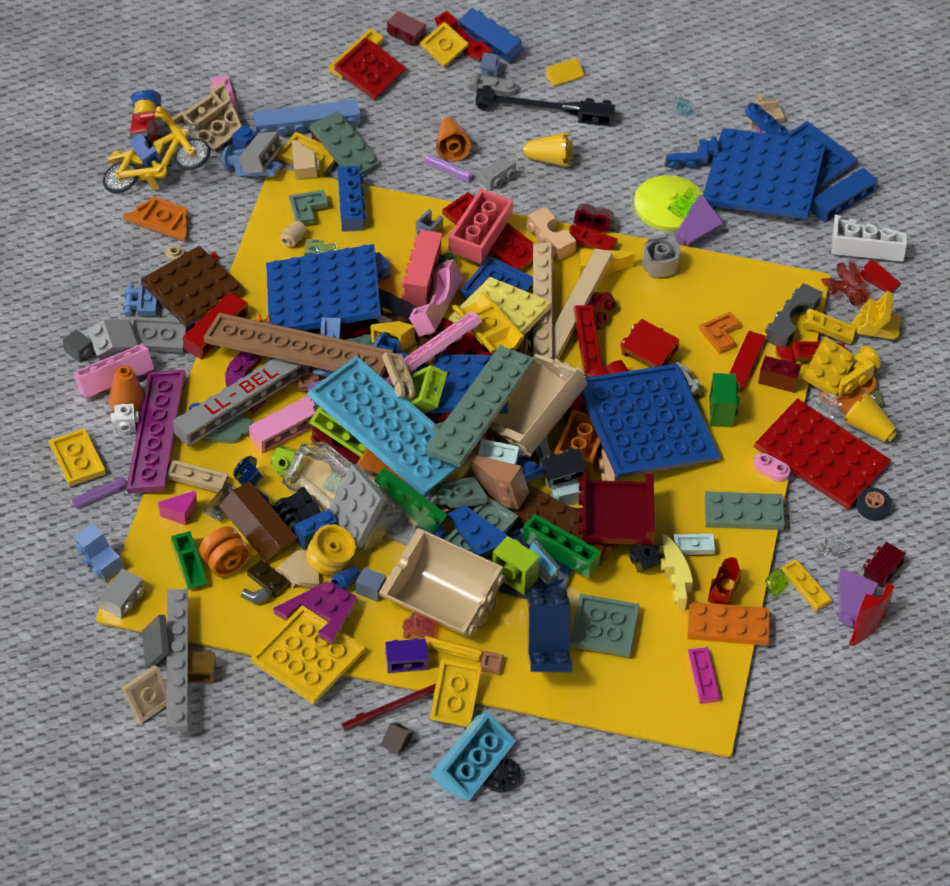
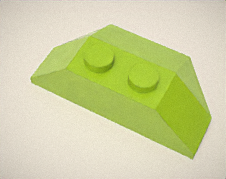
(335, 430)

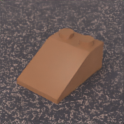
(500, 480)

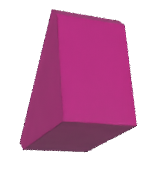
(179, 507)

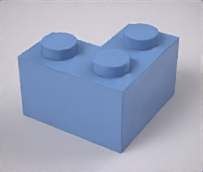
(98, 553)

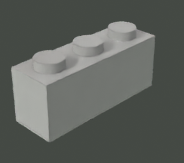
(260, 152)

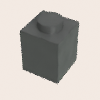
(78, 346)

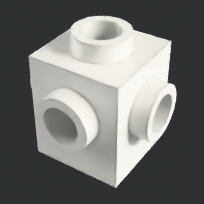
(125, 418)

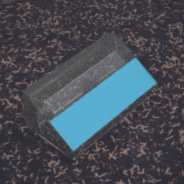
(547, 566)

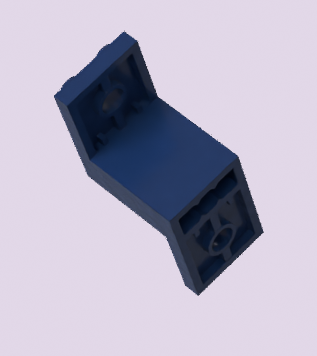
(548, 630)

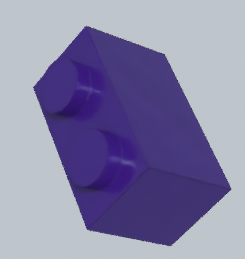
(406, 655)

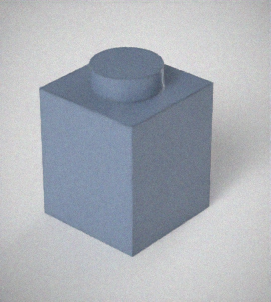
(370, 584)

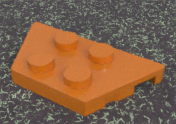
(160, 217)

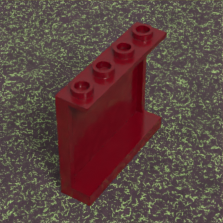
(617, 511)

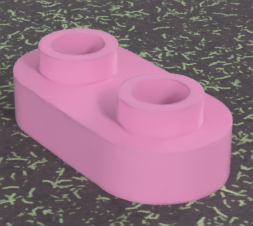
(771, 467)

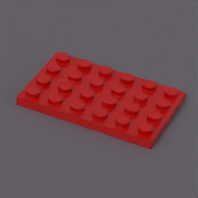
(822, 453)

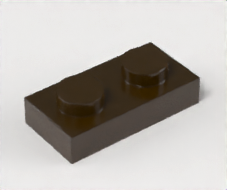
(268, 578)

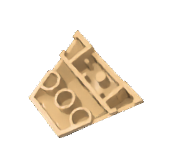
(213, 117)

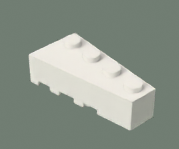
(867, 241)

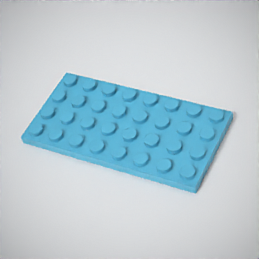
(383, 423)

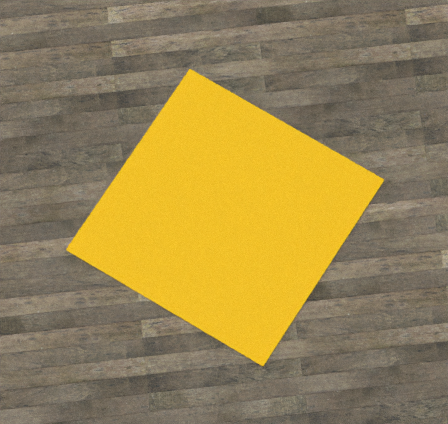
(631, 696)

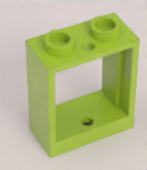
(424, 384)

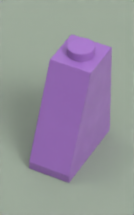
(698, 223)
(851, 595)

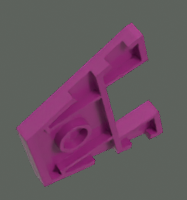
(327, 602)

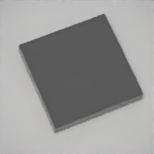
(155, 641)

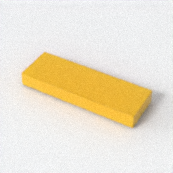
(806, 585)

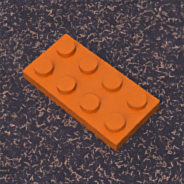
(728, 623)

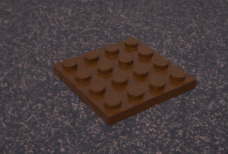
(191, 285)

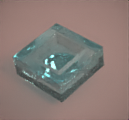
(682, 107)

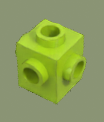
(282, 455)

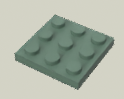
(604, 625)

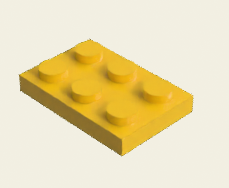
(325, 159)
(828, 366)
(77, 457)
(455, 693)

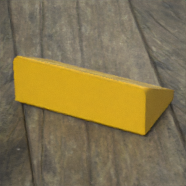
(564, 72)

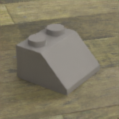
(112, 337)

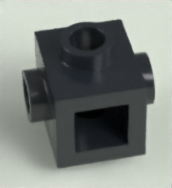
(644, 556)

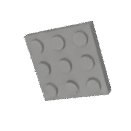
(357, 504)

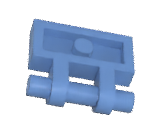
(146, 301)

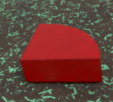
(784, 353)

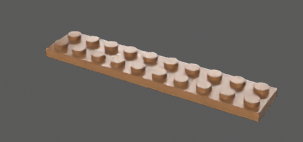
(291, 344)

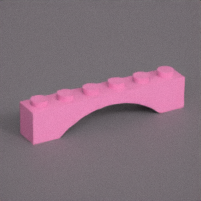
(446, 282)

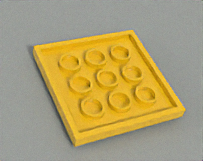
(304, 660)

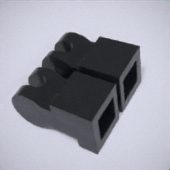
(296, 508)

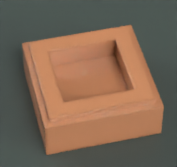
(491, 663)

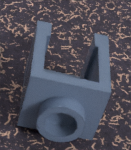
(489, 65)
(425, 223)

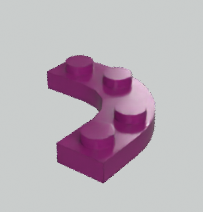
(239, 369)

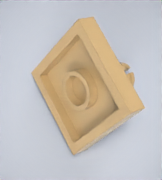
(146, 693)

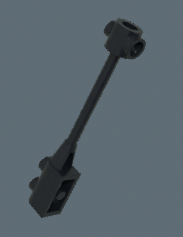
(587, 111)

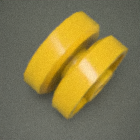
(330, 550)

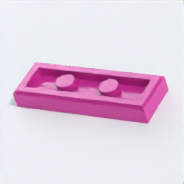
(703, 675)

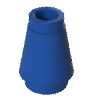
(346, 577)

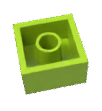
(518, 564)

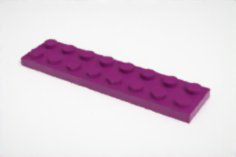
(155, 431)

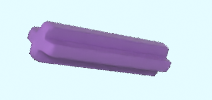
(448, 168)
(99, 493)

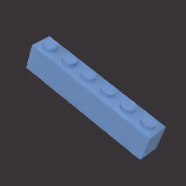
(300, 118)

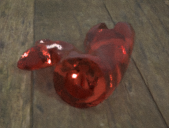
(851, 284)

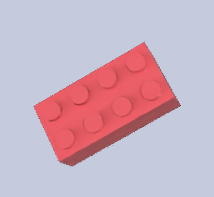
(480, 225)
(420, 271)

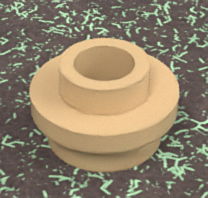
(174, 252)

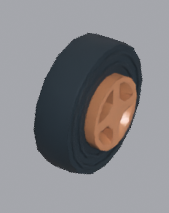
(870, 497)

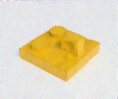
(444, 44)

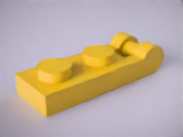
(829, 326)

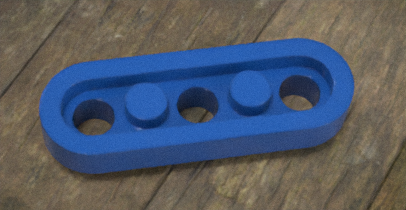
(764, 120)

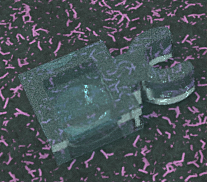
(318, 246)

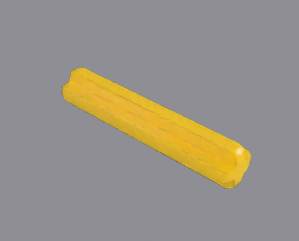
(453, 648)

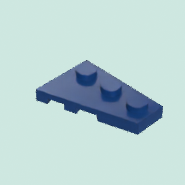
(476, 531)

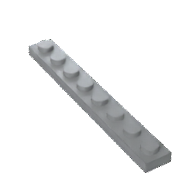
(177, 660)

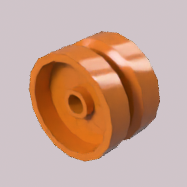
(224, 551)

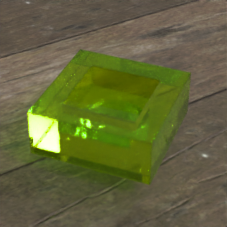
(776, 582)

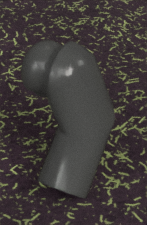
(257, 597)

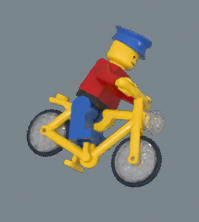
(149, 146)

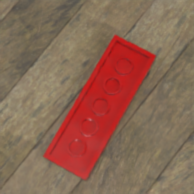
(509, 247)

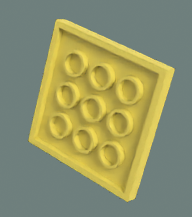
(518, 305)

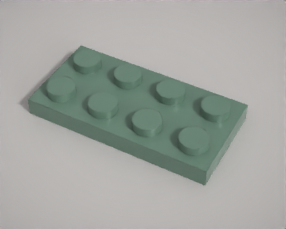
(344, 143)
(744, 510)
(494, 514)

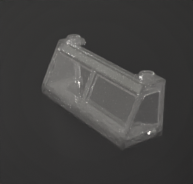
(322, 473)

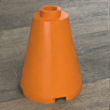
(452, 141)
(126, 389)

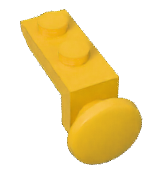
(863, 370)

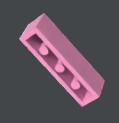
(100, 375)
(282, 425)

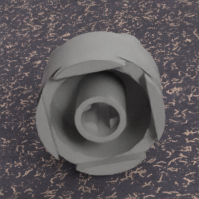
(661, 256)

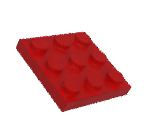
(369, 68)

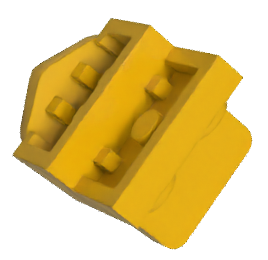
(878, 319)

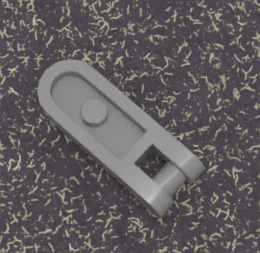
(501, 86)

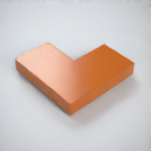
(717, 331)

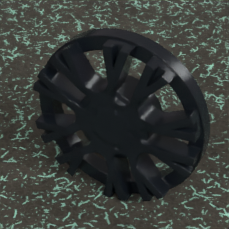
(502, 775)

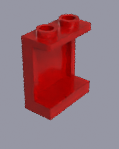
(650, 344)

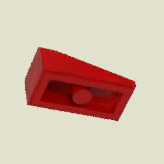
(879, 277)

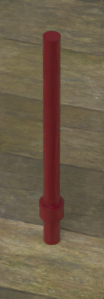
(363, 718)

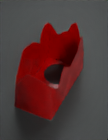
(731, 570)

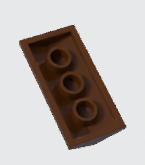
(257, 521)

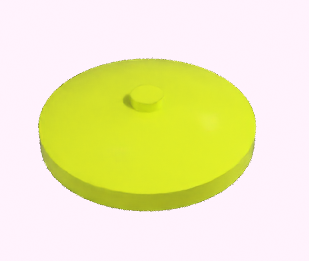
(656, 195)

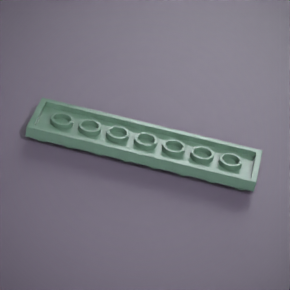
(479, 406)

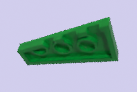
(414, 504)

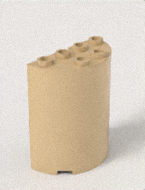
(538, 403)
(444, 583)

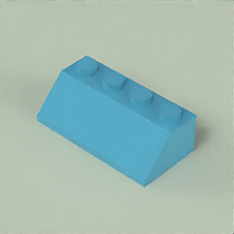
(473, 757)

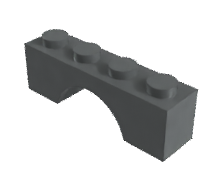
(782, 329)

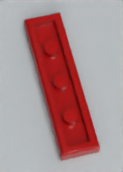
(587, 338)
(747, 357)

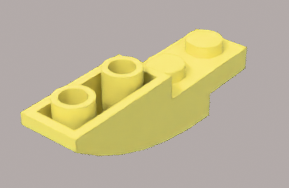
(677, 570)

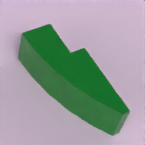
(188, 560)

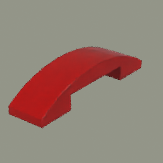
(475, 49)

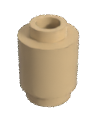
(293, 234)

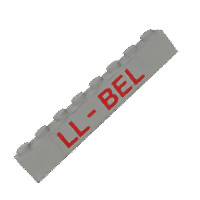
(236, 399)

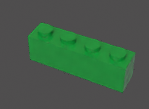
(562, 545)

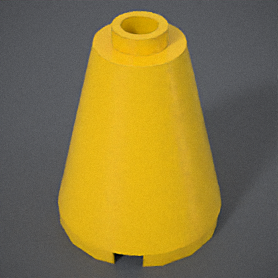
(551, 149)
(870, 419)

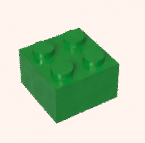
(723, 400)

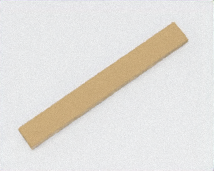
(580, 296)

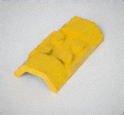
(495, 325)

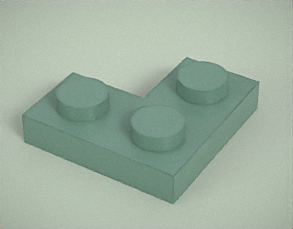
(304, 203)

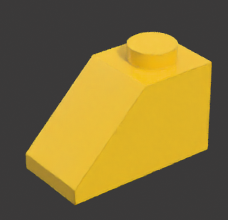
(401, 331)

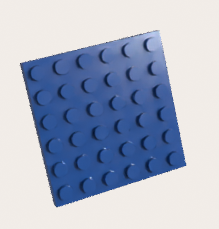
(764, 173)
(324, 286)
(648, 420)

